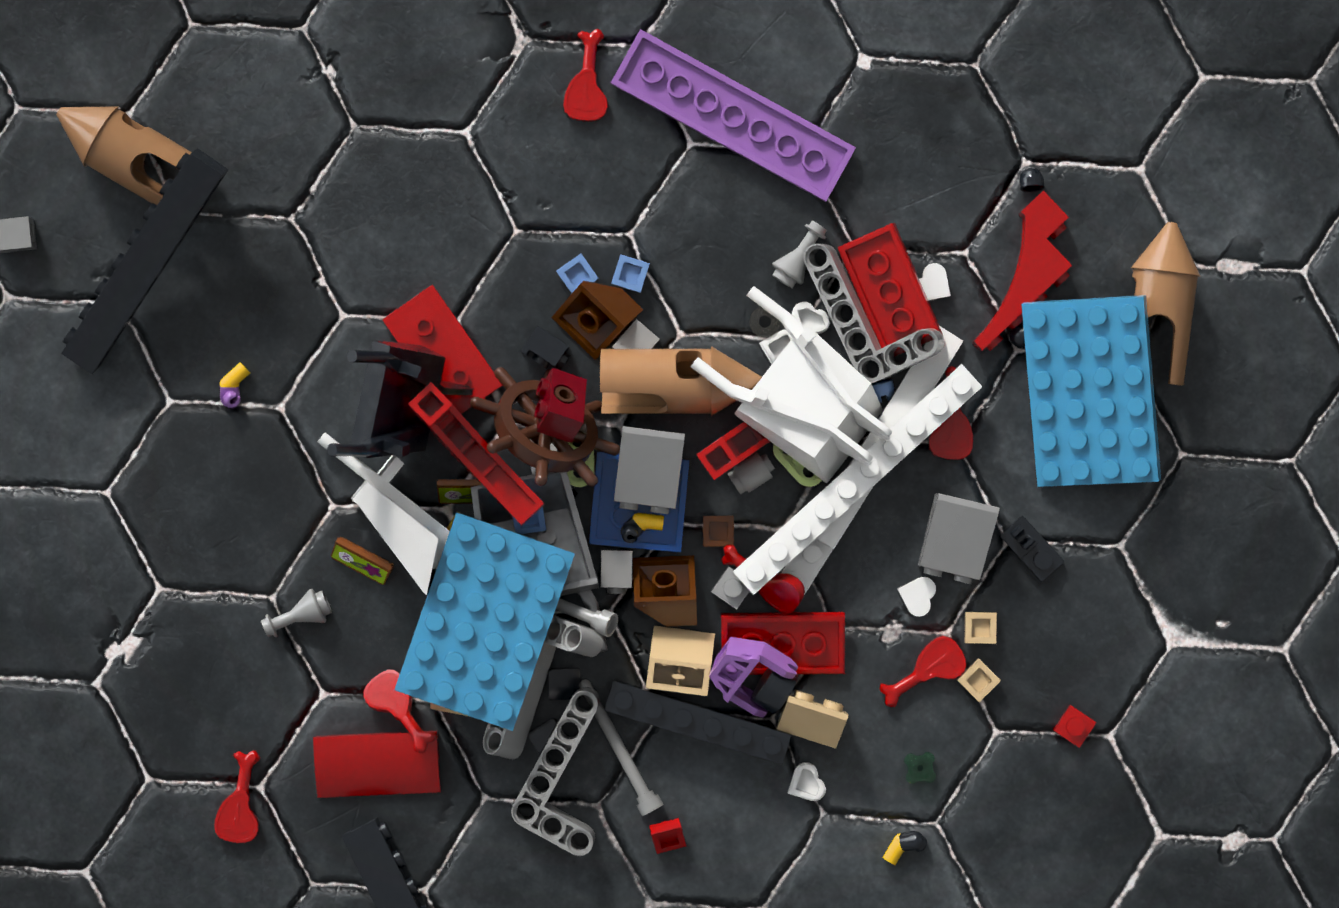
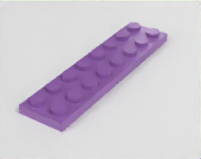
(733, 115)

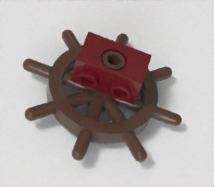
(556, 419)

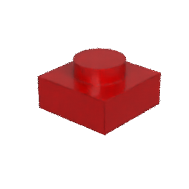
(1074, 726)
(667, 835)

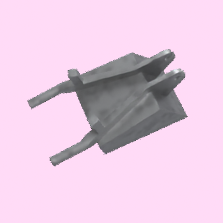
(562, 530)

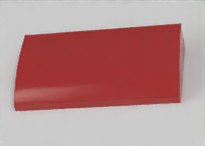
(374, 765)

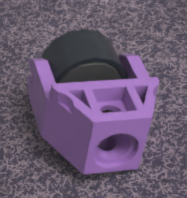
(735, 664)

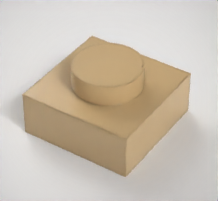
(980, 627)
(978, 680)

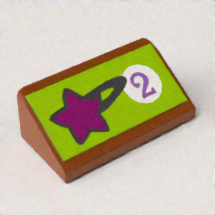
(455, 490)
(362, 560)

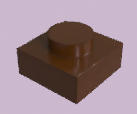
(718, 531)

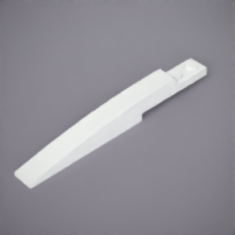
(913, 388)

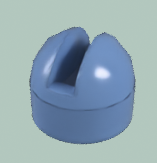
(884, 388)

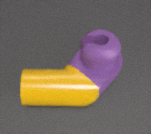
(230, 385)

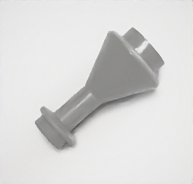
(791, 267)
(311, 608)

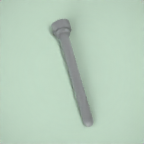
(602, 621)
(647, 799)

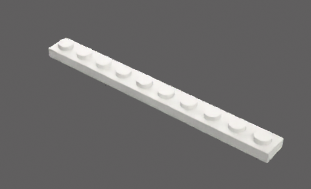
(856, 480)

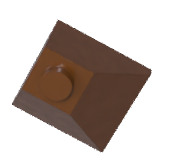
(596, 315)
(666, 589)

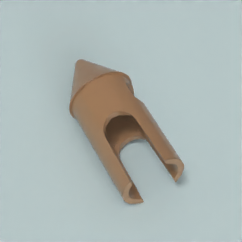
(118, 146)
(1169, 281)
(665, 382)

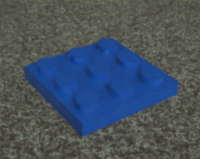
(609, 518)

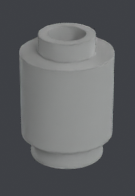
(751, 472)

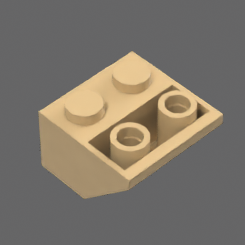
(680, 660)
(812, 720)

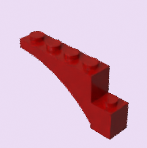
(1036, 268)
(731, 449)
(471, 451)

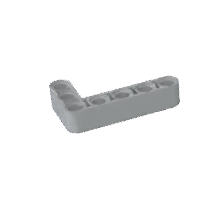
(859, 323)
(563, 635)
(552, 773)

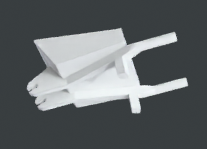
(807, 399)
(401, 523)

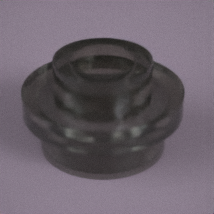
(757, 329)

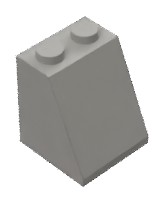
(649, 469)
(957, 537)

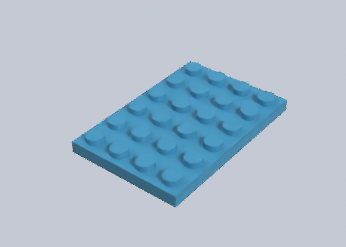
(1091, 391)
(484, 621)

